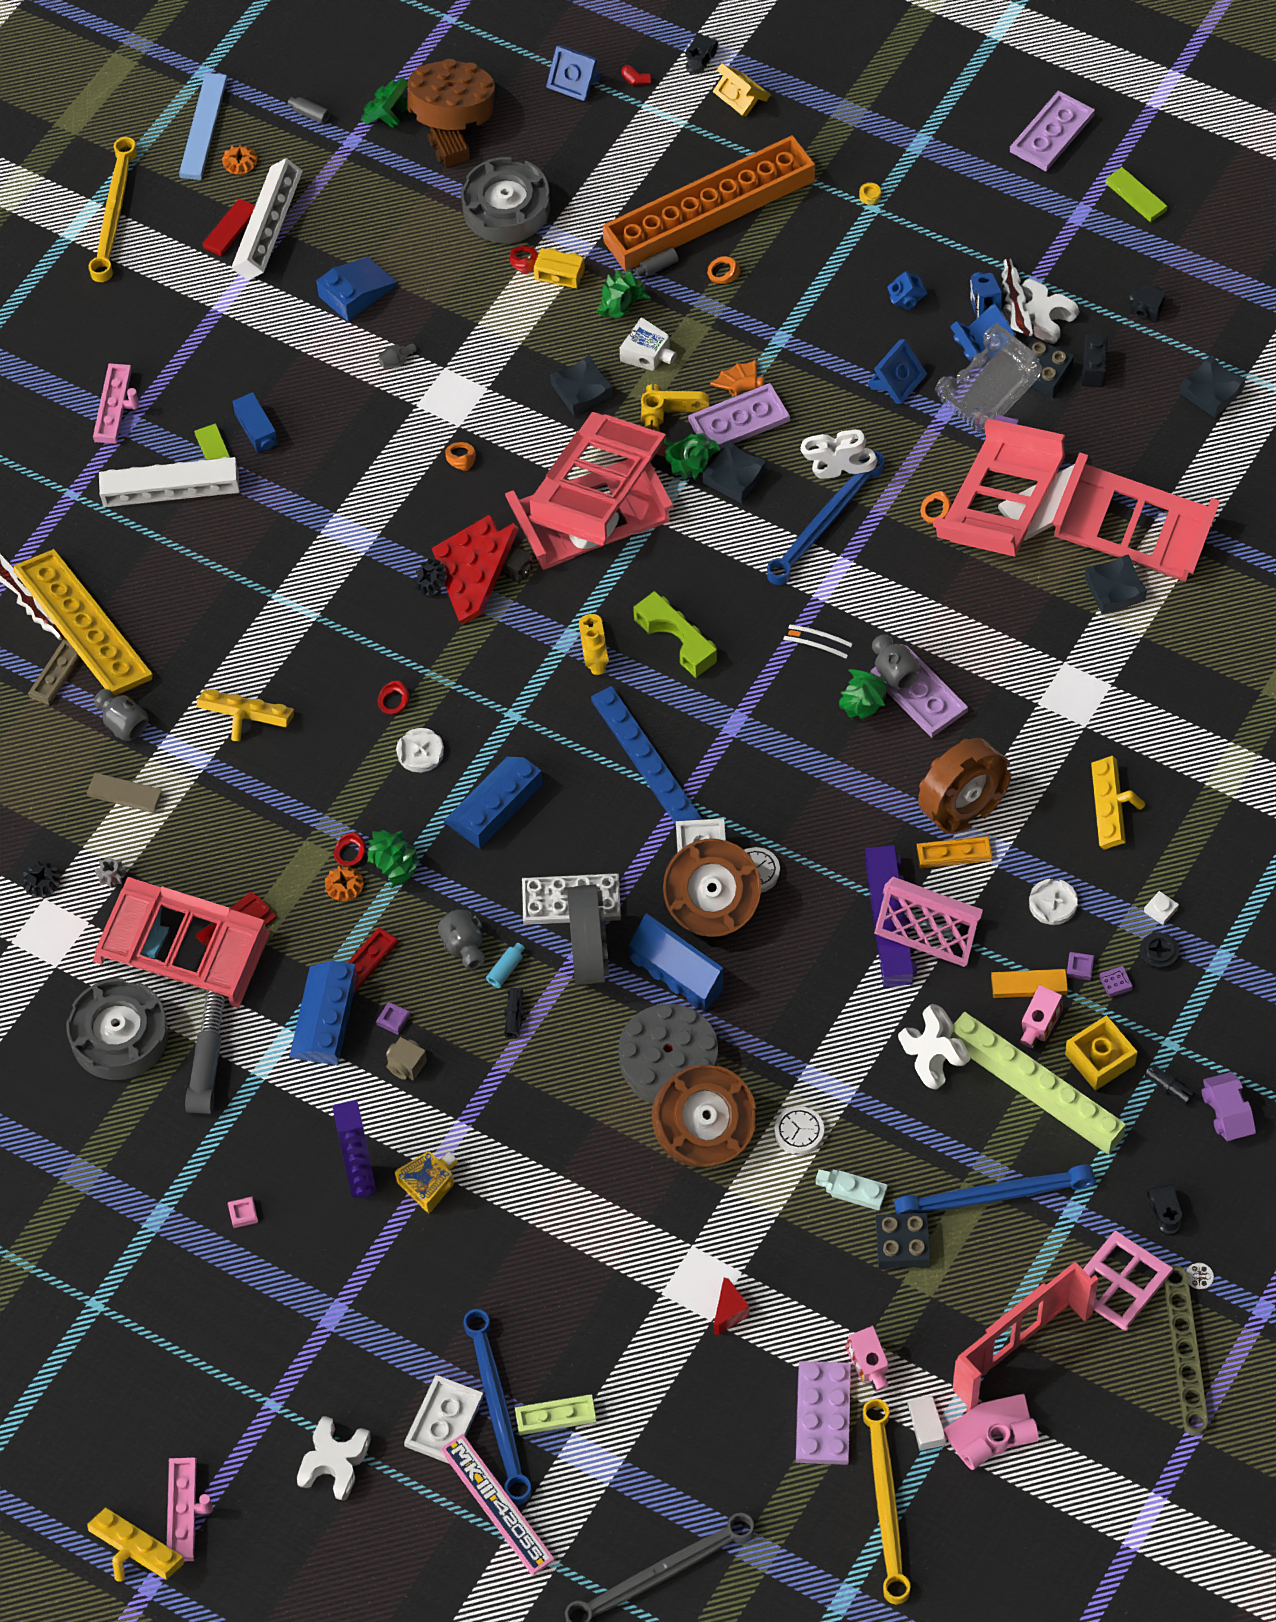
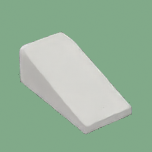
(926, 1423)

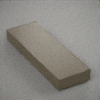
(55, 673)
(124, 792)

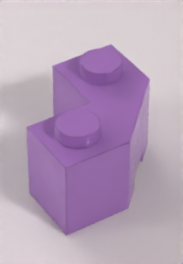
(1231, 1110)

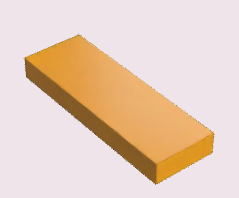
(954, 852)
(1027, 982)

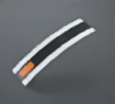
(818, 639)

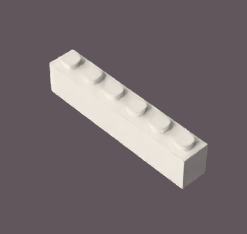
(267, 219)
(169, 482)

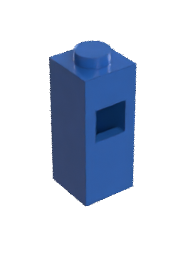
(255, 422)

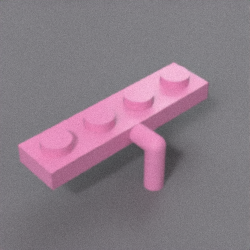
(114, 402)
(183, 1506)

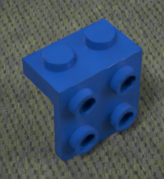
(972, 337)

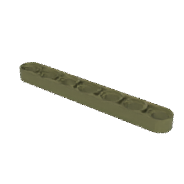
(1181, 1361)

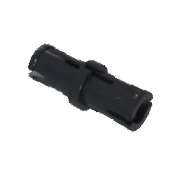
(513, 1013)
(1169, 1084)

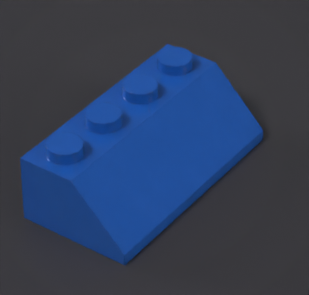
(495, 800)
(676, 963)
(324, 1012)

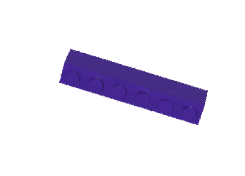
(893, 956)
(354, 1148)

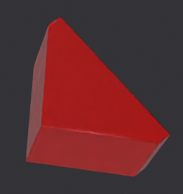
(730, 1308)

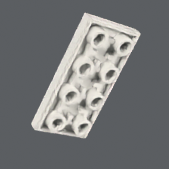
(1047, 508)
(547, 897)

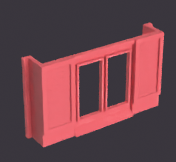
(1010, 451)
(1086, 505)
(581, 509)
(642, 509)
(228, 958)
(1069, 1288)

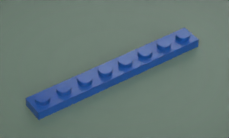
(644, 756)

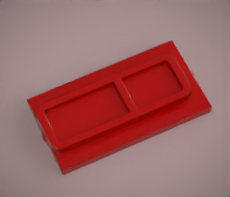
(249, 905)

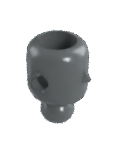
(895, 663)
(121, 715)
(462, 937)

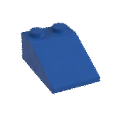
(354, 287)

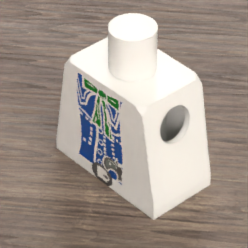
(646, 347)

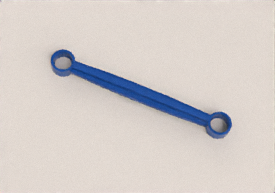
(822, 522)
(1076, 1178)
(497, 1406)

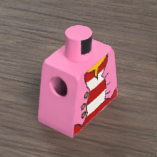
(1041, 1016)
(865, 1348)

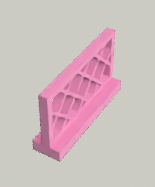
(928, 902)

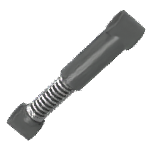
(201, 1090)

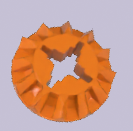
(247, 161)
(336, 889)

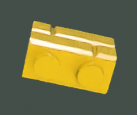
(559, 267)

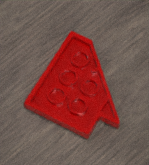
(473, 564)

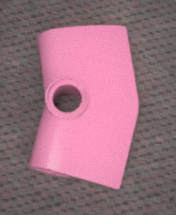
(1002, 1417)

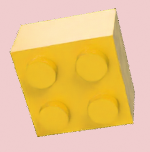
(1101, 1052)

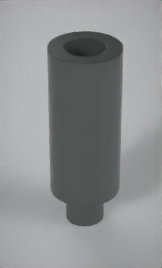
(309, 109)
(657, 262)

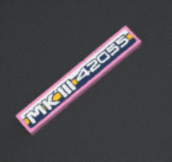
(497, 1504)

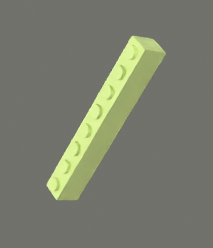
(1039, 1084)

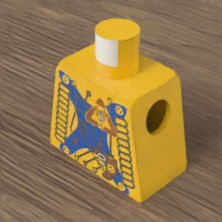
(427, 1178)

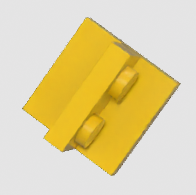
(739, 89)

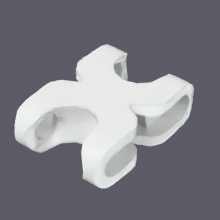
(1044, 310)
(839, 454)
(934, 1046)
(333, 1458)

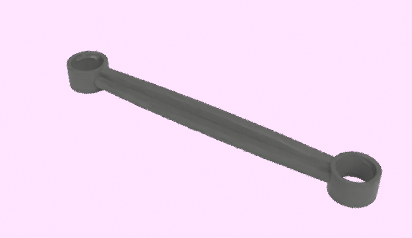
(664, 1569)

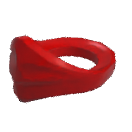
(523, 265)
(390, 688)
(346, 840)

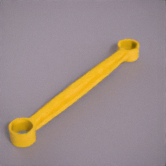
(113, 209)
(886, 1501)

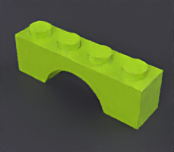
(658, 616)

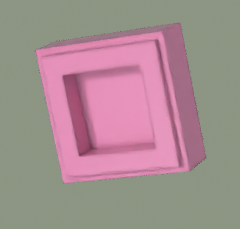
(242, 1212)

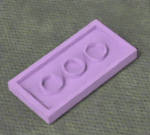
(1052, 130)
(741, 416)
(928, 700)
(823, 1413)

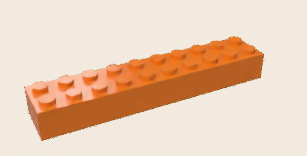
(709, 202)

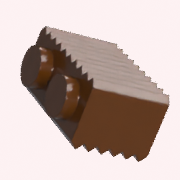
(450, 146)

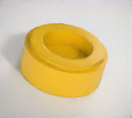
(870, 193)

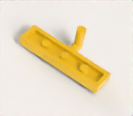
(244, 708)
(1109, 802)
(134, 1544)

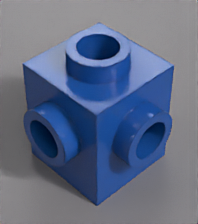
(907, 290)

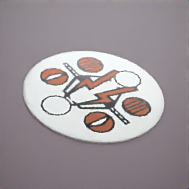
(1199, 1276)

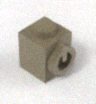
(406, 1059)

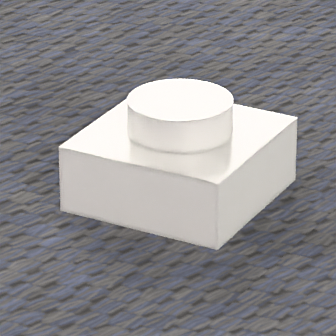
(1161, 908)

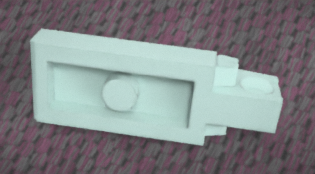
(852, 1188)

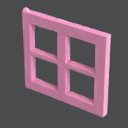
(1119, 1280)

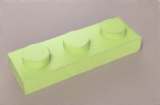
(555, 1414)

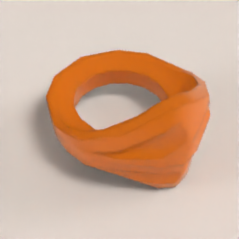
(729, 276)
(463, 462)
(931, 498)

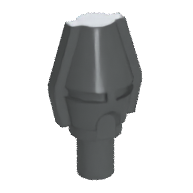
(395, 355)

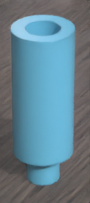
(505, 965)

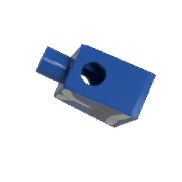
(984, 288)

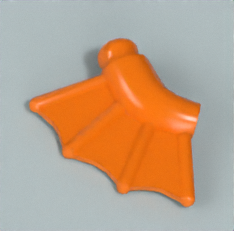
(739, 379)

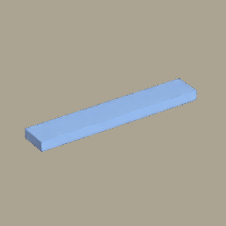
(203, 126)

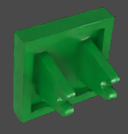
(385, 99)

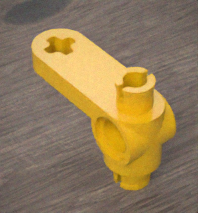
(657, 402)
(593, 643)

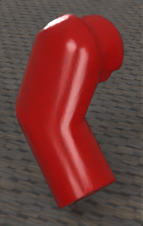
(634, 77)

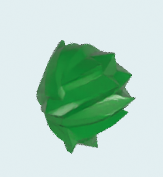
(620, 294)
(690, 454)
(863, 694)
(393, 856)

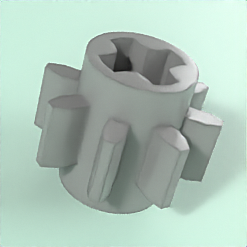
(110, 871)

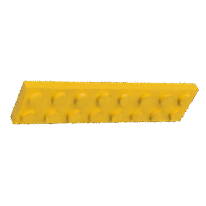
(82, 622)

